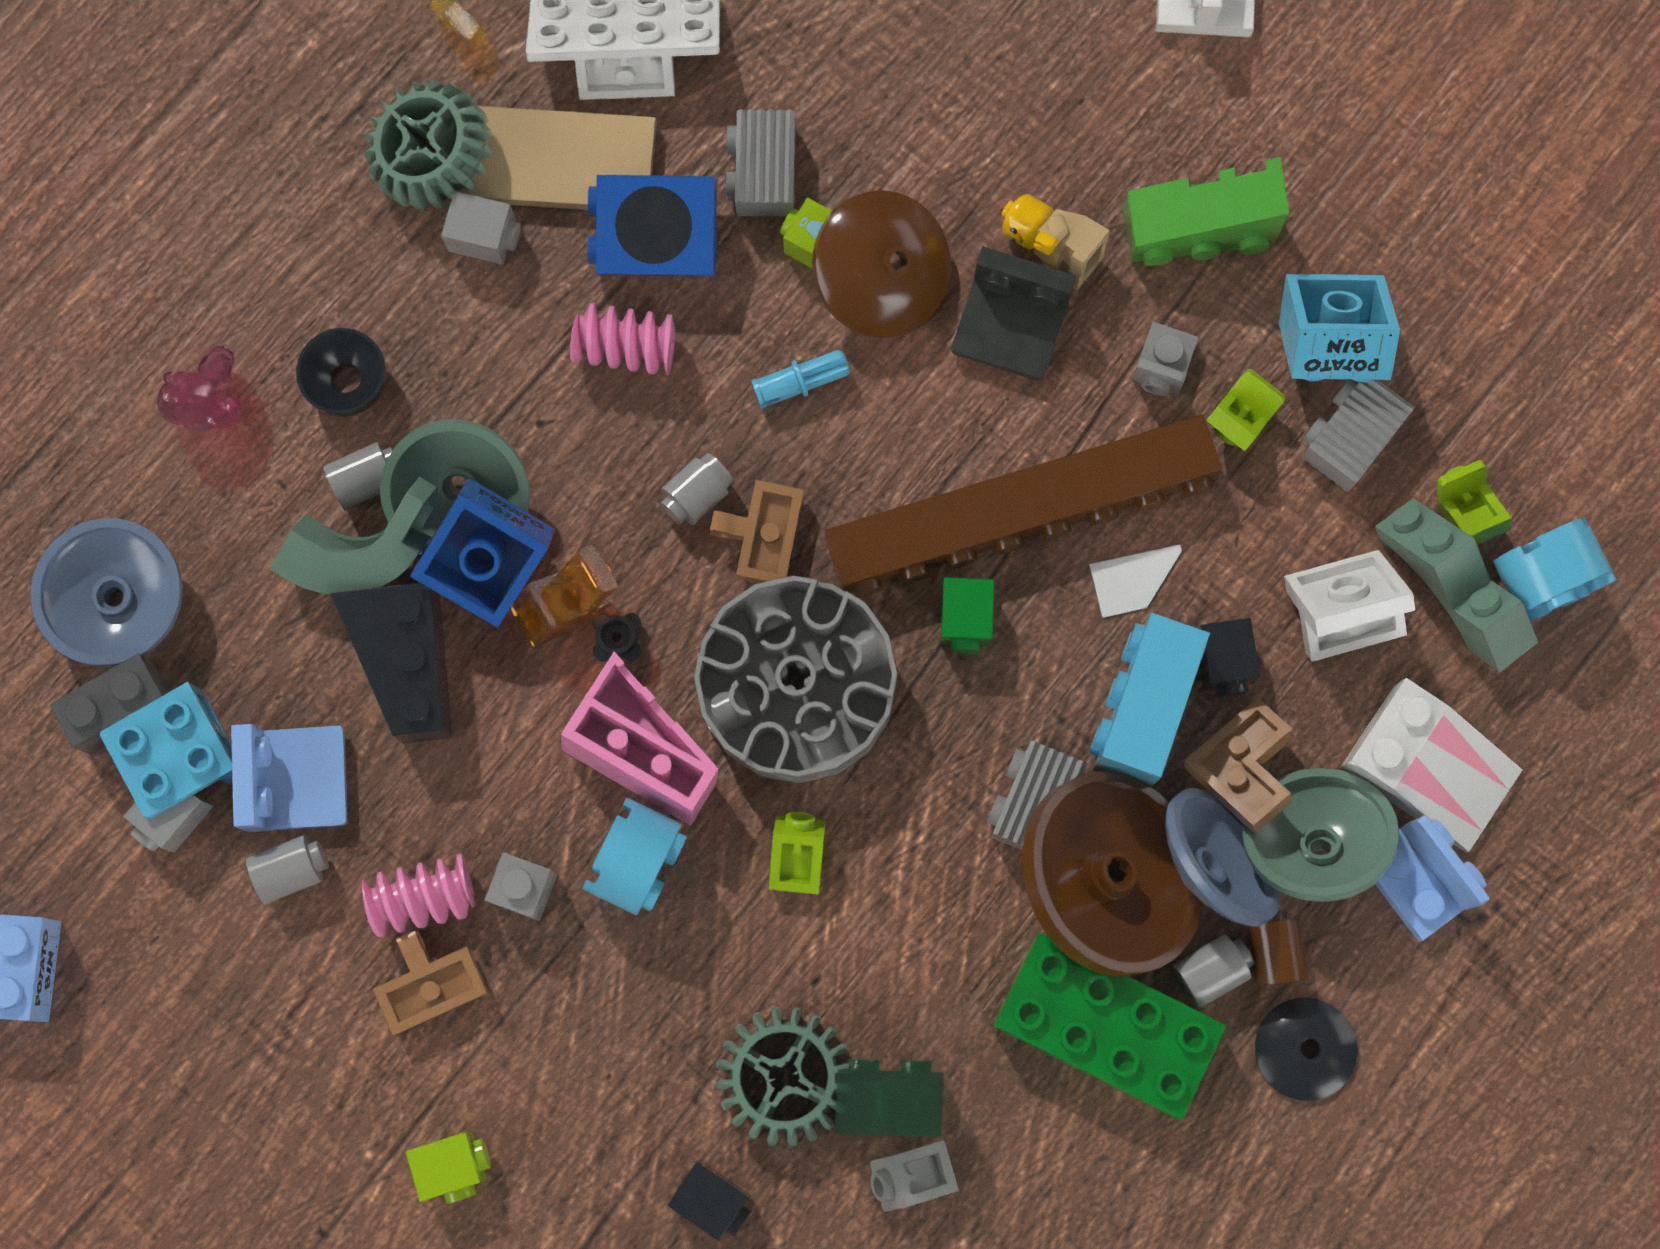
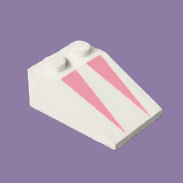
(1432, 763)

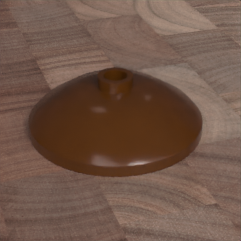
(856, 271)

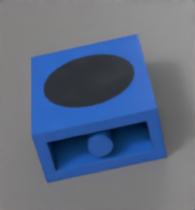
(653, 225)

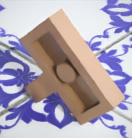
(765, 533)
(429, 986)

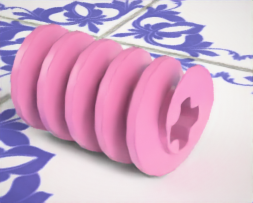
(623, 339)
(418, 897)

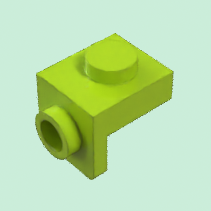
(1245, 410)
(1470, 502)

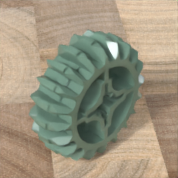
(449, 124)
(746, 1055)

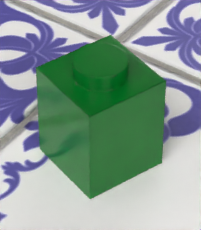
(967, 614)

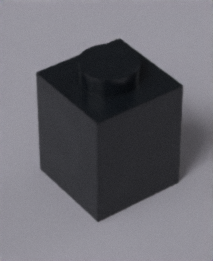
(1229, 657)
(711, 1201)

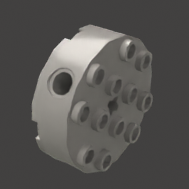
(818, 634)

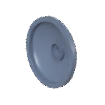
(81, 574)
(1213, 861)

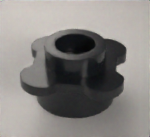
(607, 626)

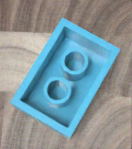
(1148, 698)

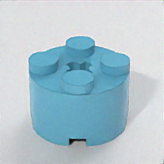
(1555, 569)
(634, 858)

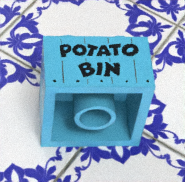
(1338, 327)

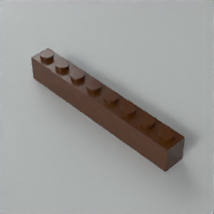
(1023, 505)

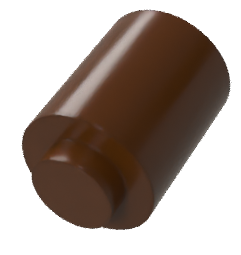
(1278, 951)

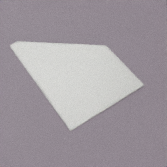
(1131, 580)

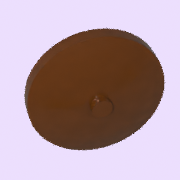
(1106, 875)

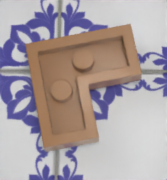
(1233, 761)

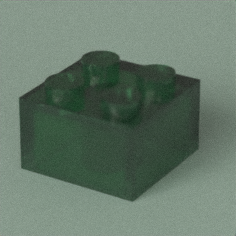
(889, 1101)

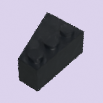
(403, 656)

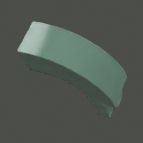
(335, 562)

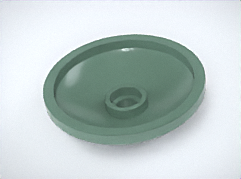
(450, 450)
(1329, 814)

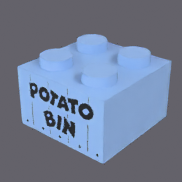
(27, 966)

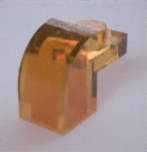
(566, 598)

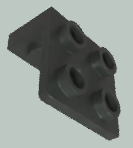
(1013, 314)

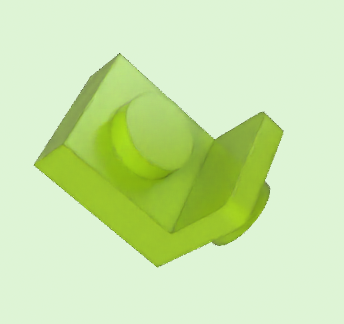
(797, 853)

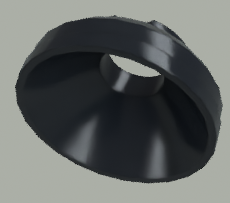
(326, 356)

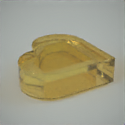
(459, 20)

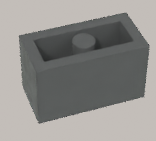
(107, 701)

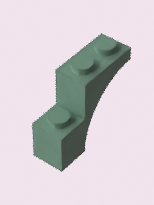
(1452, 567)

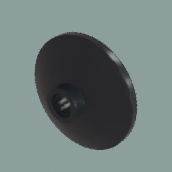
(1280, 1055)

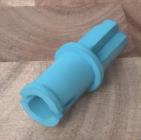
(800, 378)

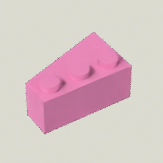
(638, 744)

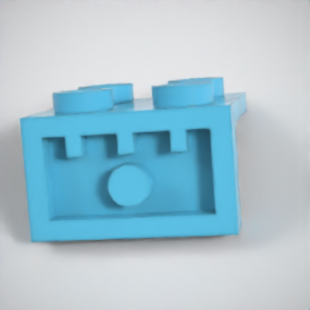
(170, 749)

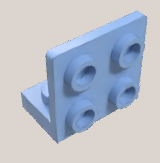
(288, 778)
(1429, 880)

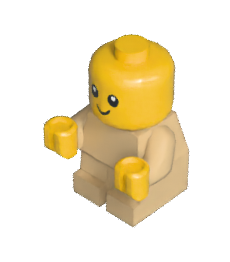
(1059, 237)

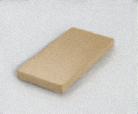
(556, 155)

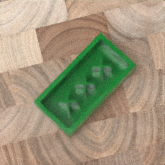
(1109, 1028)

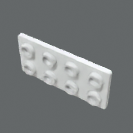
(622, 44)

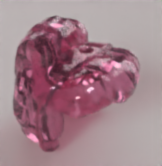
(204, 398)

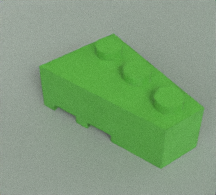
(1206, 217)

